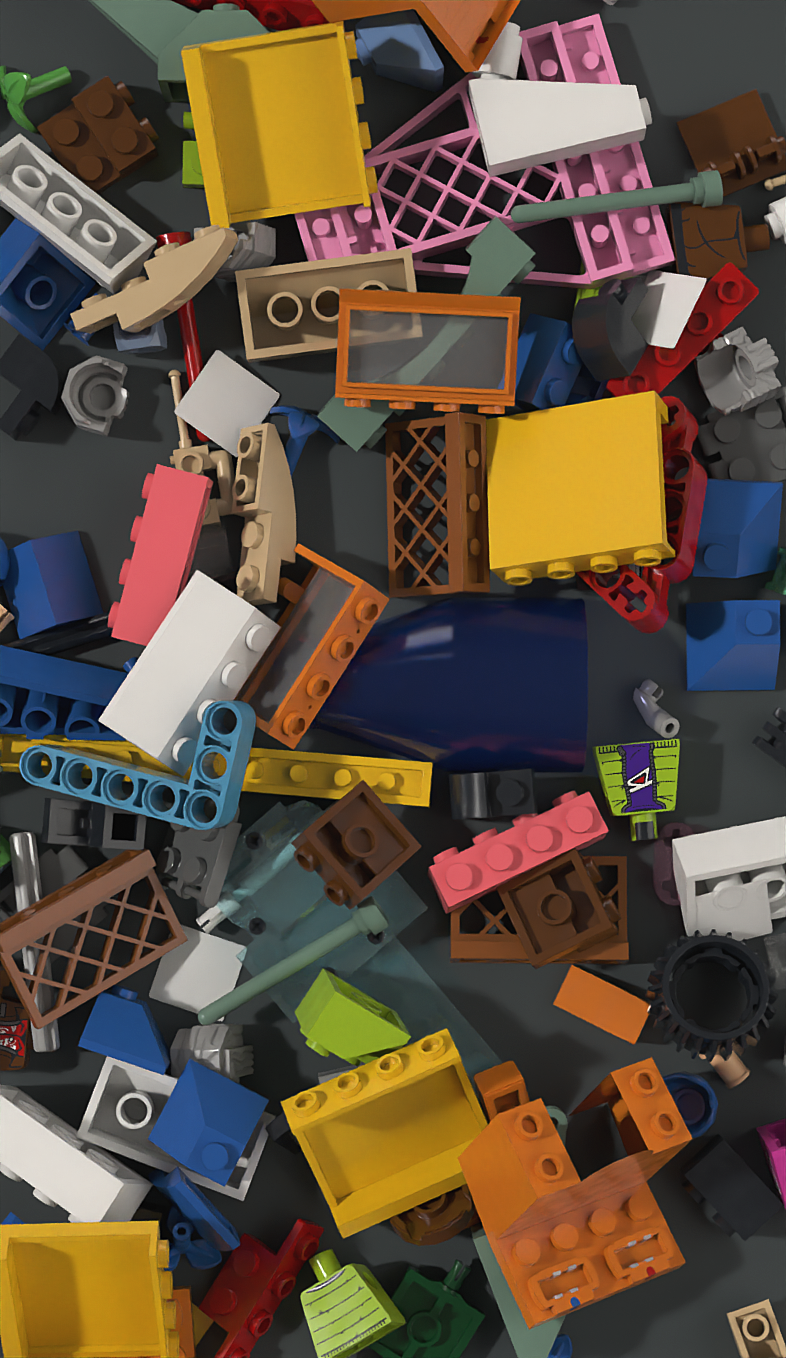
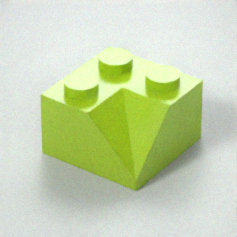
(348, 1022)

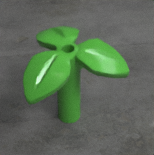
(19, 87)

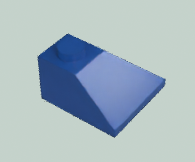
(37, 284)
(738, 528)
(732, 645)
(126, 1031)
(207, 1121)

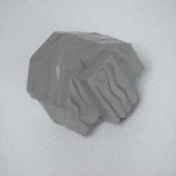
(253, 250)
(737, 372)
(96, 394)
(215, 1047)

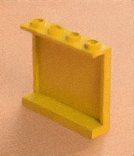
(279, 123)
(577, 489)
(388, 1131)
(86, 1291)

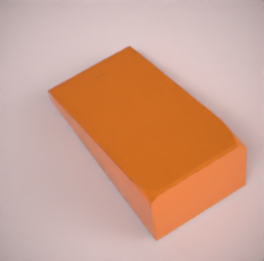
(602, 1004)
(500, 1089)

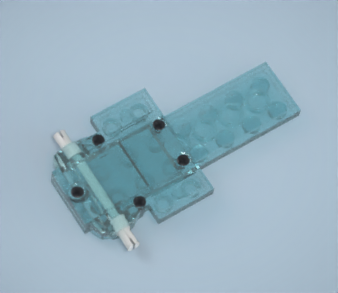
(289, 909)

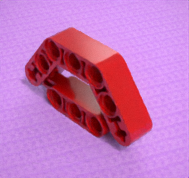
(682, 533)

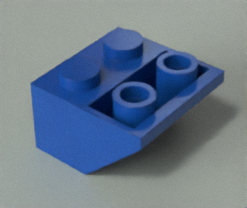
(550, 367)

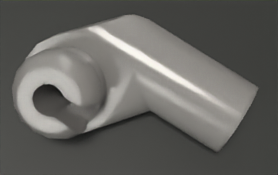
(653, 715)

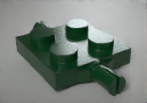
(435, 1317)

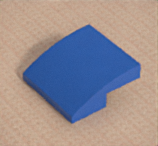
(196, 1208)

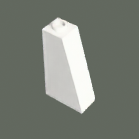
(552, 121)

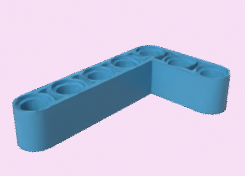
(149, 783)

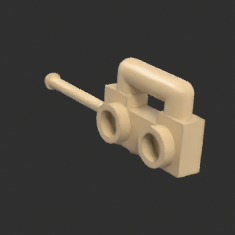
(199, 459)

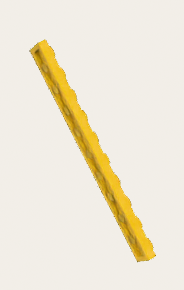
(266, 771)

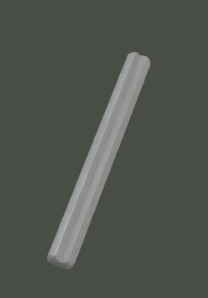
(29, 891)

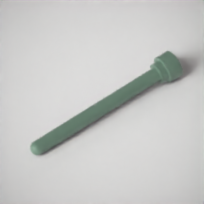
(703, 190)
(366, 919)

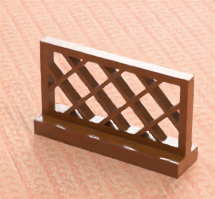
(463, 505)
(77, 899)
(508, 949)

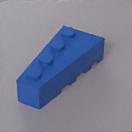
(54, 696)

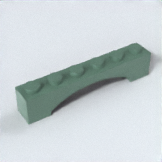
(495, 261)

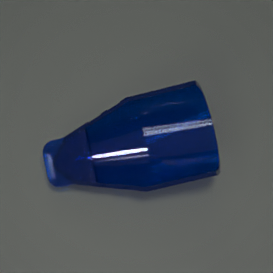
(471, 686)

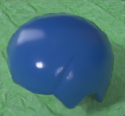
(694, 1100)

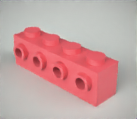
(162, 552)
(504, 856)

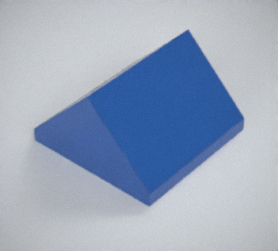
(50, 584)

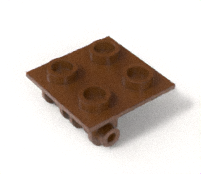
(735, 141)

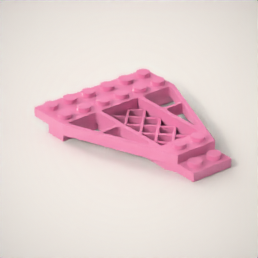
(609, 242)

